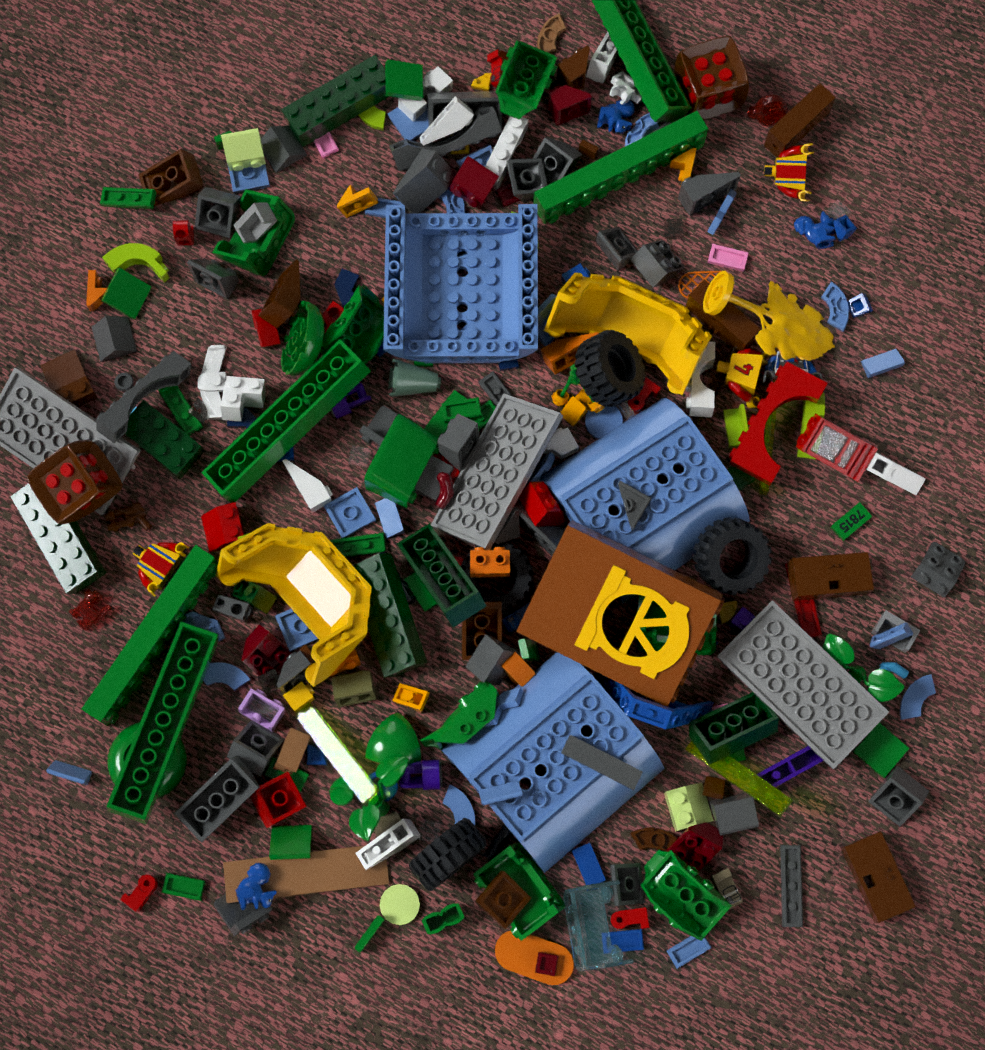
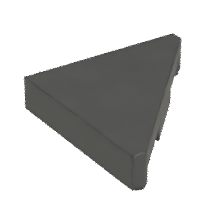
(634, 503)

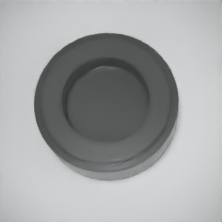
(124, 381)

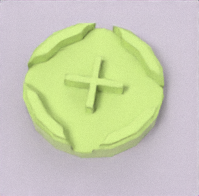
(399, 904)

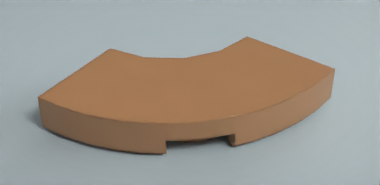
(549, 33)

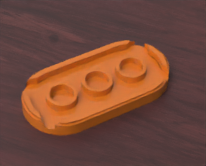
(522, 957)

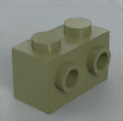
(353, 688)

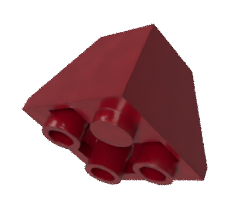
(264, 652)
(698, 845)

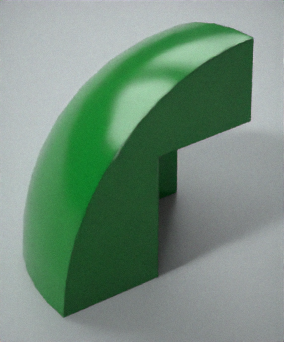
(394, 738)

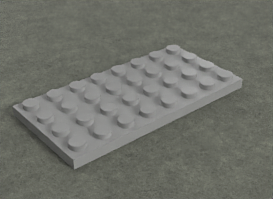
(40, 422)
(497, 471)
(802, 684)

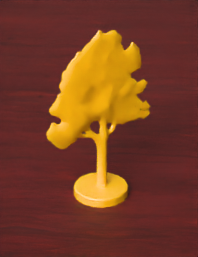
(792, 331)

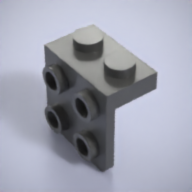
(378, 427)
(939, 569)
(240, 920)

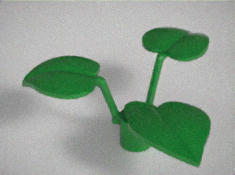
(882, 683)
(365, 820)

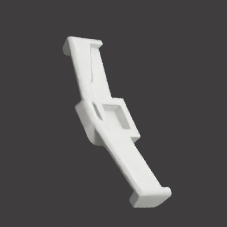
(213, 381)

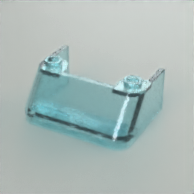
(590, 928)

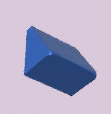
(844, 227)
(859, 305)

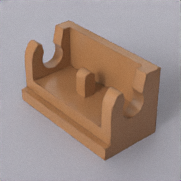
(292, 751)

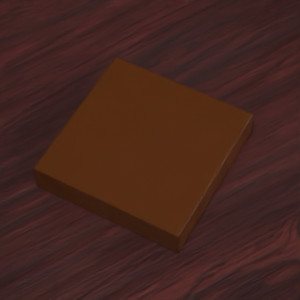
(503, 899)

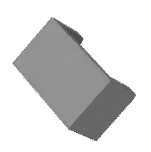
(255, 222)
(888, 621)

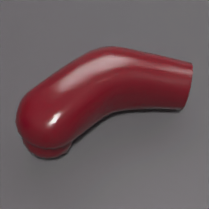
(446, 490)

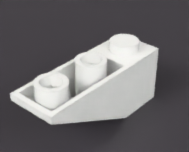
(895, 473)

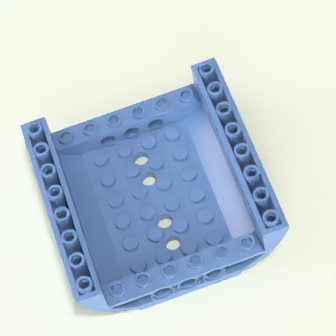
(426, 290)
(637, 455)
(570, 797)

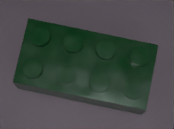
(162, 440)
(732, 727)

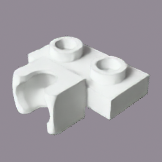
(624, 87)

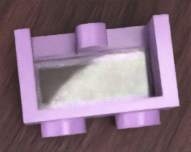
(261, 709)

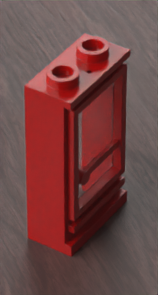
(836, 447)

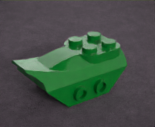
(524, 79)
(358, 325)
(468, 719)
(683, 894)

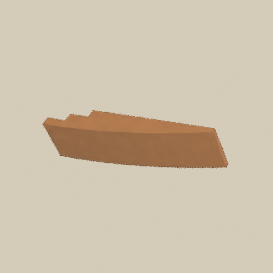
(320, 873)

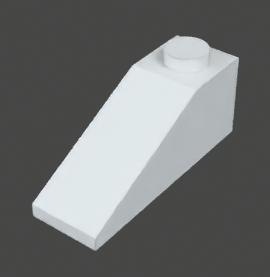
(602, 60)
(450, 120)
(311, 488)
(388, 843)

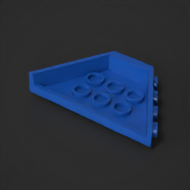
(650, 711)

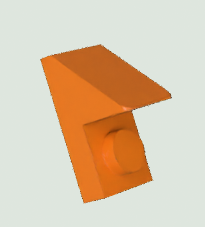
(94, 290)
(517, 670)

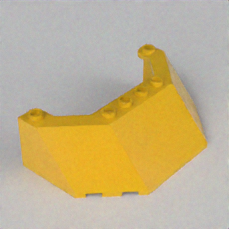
(653, 322)
(312, 581)

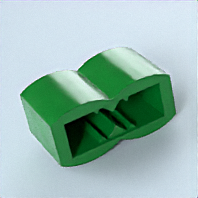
(437, 921)

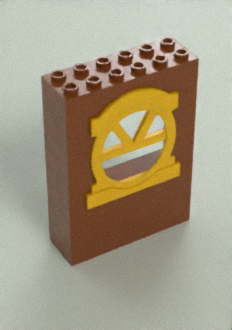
(582, 582)

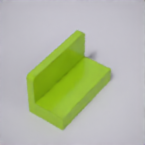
(735, 424)

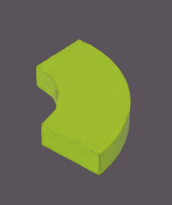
(374, 118)

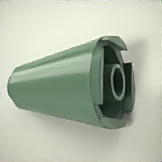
(411, 379)

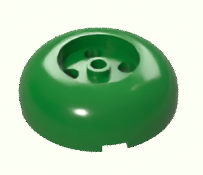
(307, 340)
(119, 751)

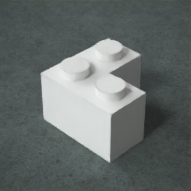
(240, 393)

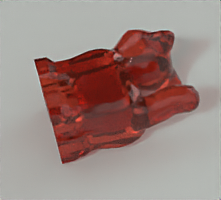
(90, 614)

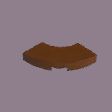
(653, 838)

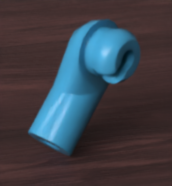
(895, 667)

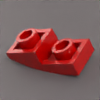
(267, 333)

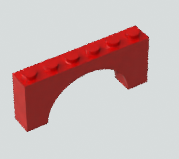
(789, 386)

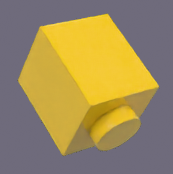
(299, 696)

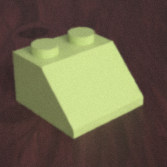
(243, 149)
(688, 806)

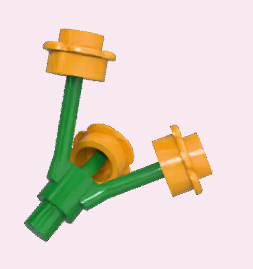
(561, 396)

